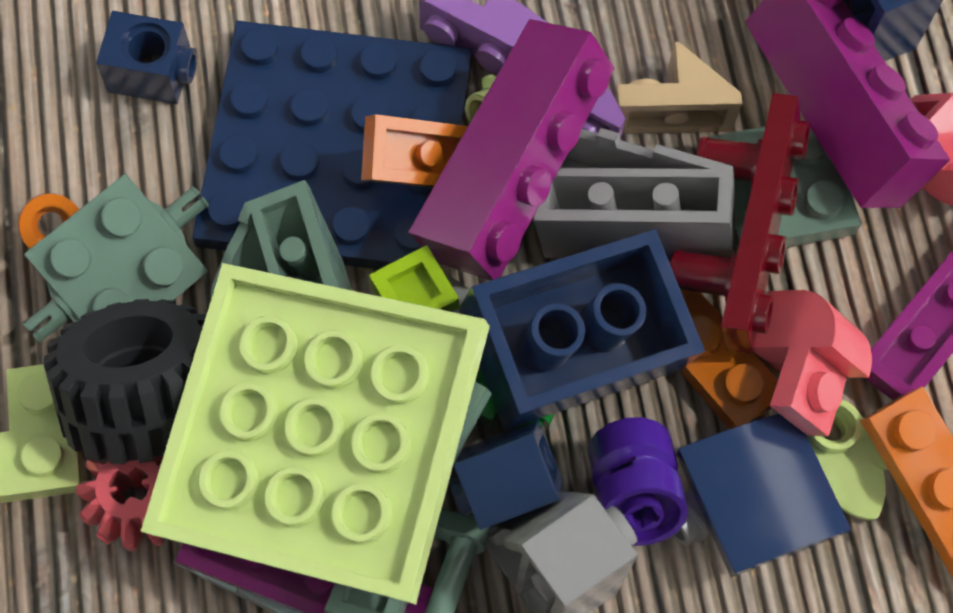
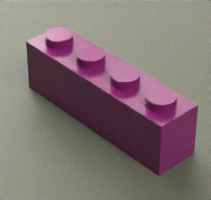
(849, 98)
(513, 149)

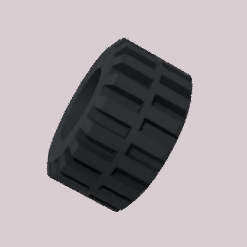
(122, 377)

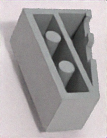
(624, 189)
(565, 554)

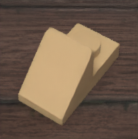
(690, 101)

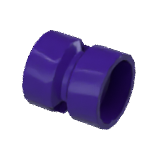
(639, 476)

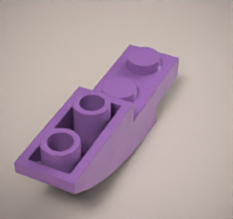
(492, 35)

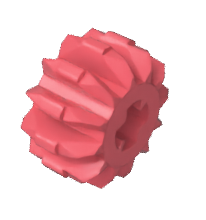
(108, 505)

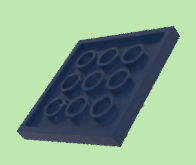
(298, 114)

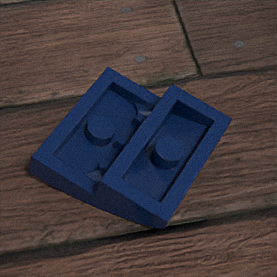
(762, 492)

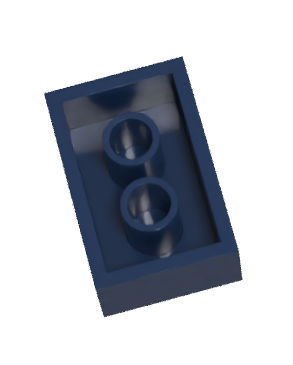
(582, 328)

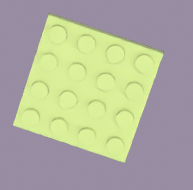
(318, 431)

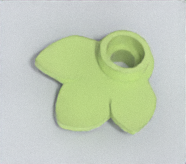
(852, 465)

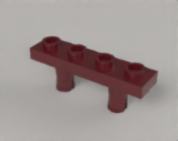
(760, 249)

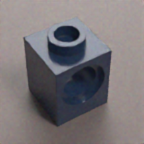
(133, 38)

